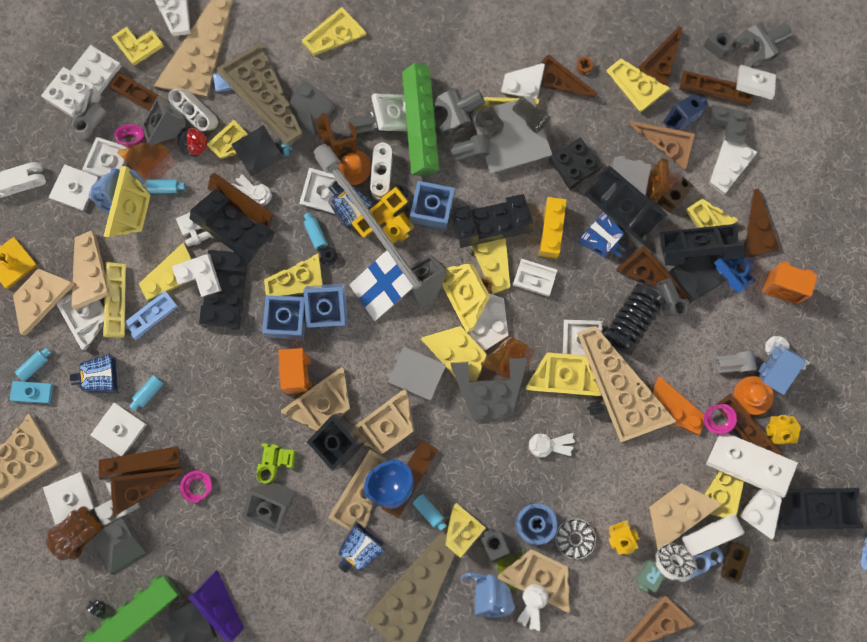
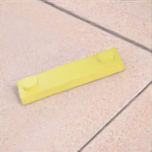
(115, 303)

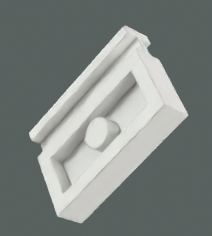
(535, 277)

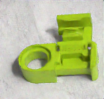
(273, 457)

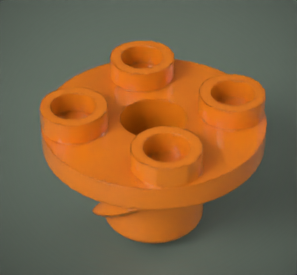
(356, 167)
(754, 395)

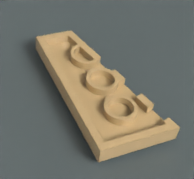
(88, 272)
(353, 503)

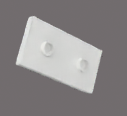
(752, 464)

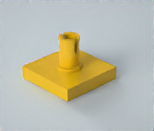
(14, 263)

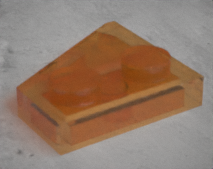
(144, 157)
(659, 180)
(499, 359)

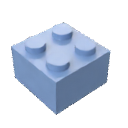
(432, 205)
(325, 305)
(284, 317)
(781, 368)

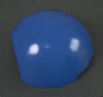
(389, 484)

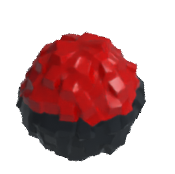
(191, 141)

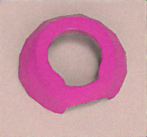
(129, 130)
(720, 429)
(187, 480)

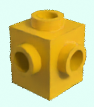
(398, 227)
(783, 429)
(623, 538)

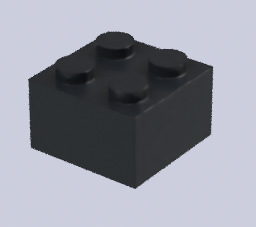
(336, 441)

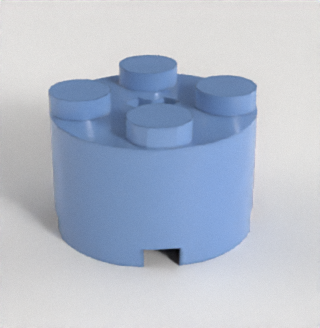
(547, 524)

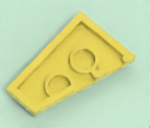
(333, 32)
(163, 276)
(727, 491)

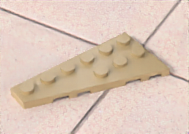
(198, 55)
(627, 398)
(24, 457)

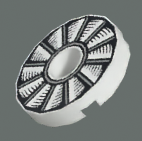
(563, 541)
(686, 562)

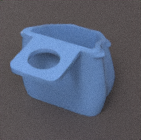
(104, 189)
(491, 596)

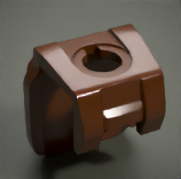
(326, 135)

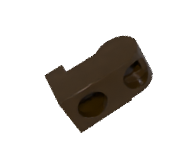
(676, 194)
(734, 561)

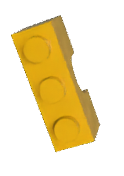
(388, 206)
(552, 228)

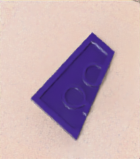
(216, 606)

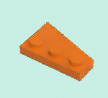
(684, 413)

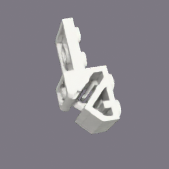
(81, 86)

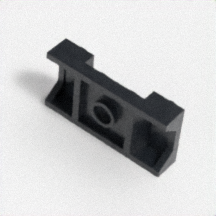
(625, 204)
(492, 221)
(230, 225)
(702, 241)
(225, 306)
(819, 509)

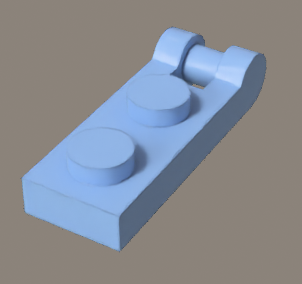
(150, 315)

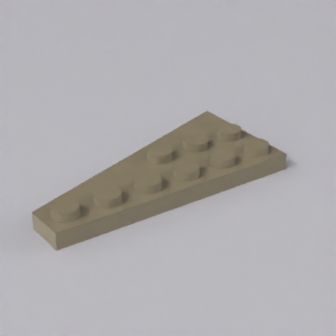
(259, 88)
(409, 601)

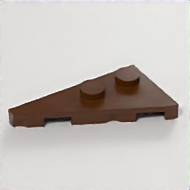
(660, 62)
(561, 79)
(760, 234)
(647, 270)
(131, 489)

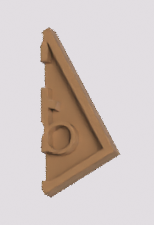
(672, 142)
(660, 620)

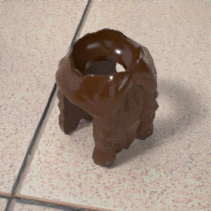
(72, 534)

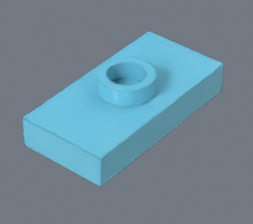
(31, 392)

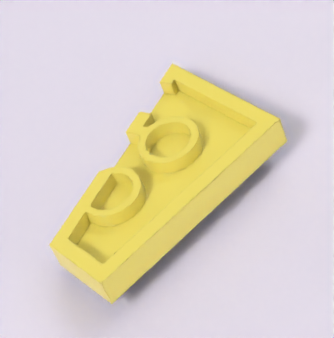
(637, 86)
(493, 263)
(295, 279)

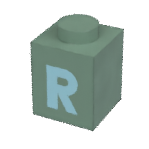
(649, 577)

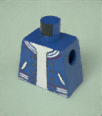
(603, 237)

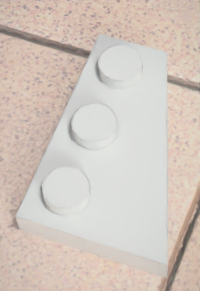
(730, 164)

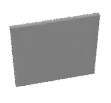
(516, 142)

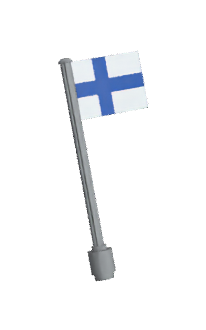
(389, 276)

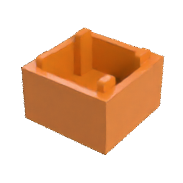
(789, 283)
(294, 371)

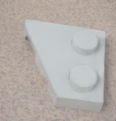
(524, 82)
(763, 512)

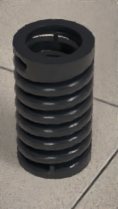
(634, 318)

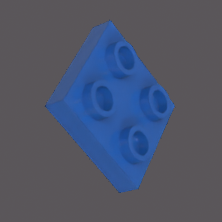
(737, 277)

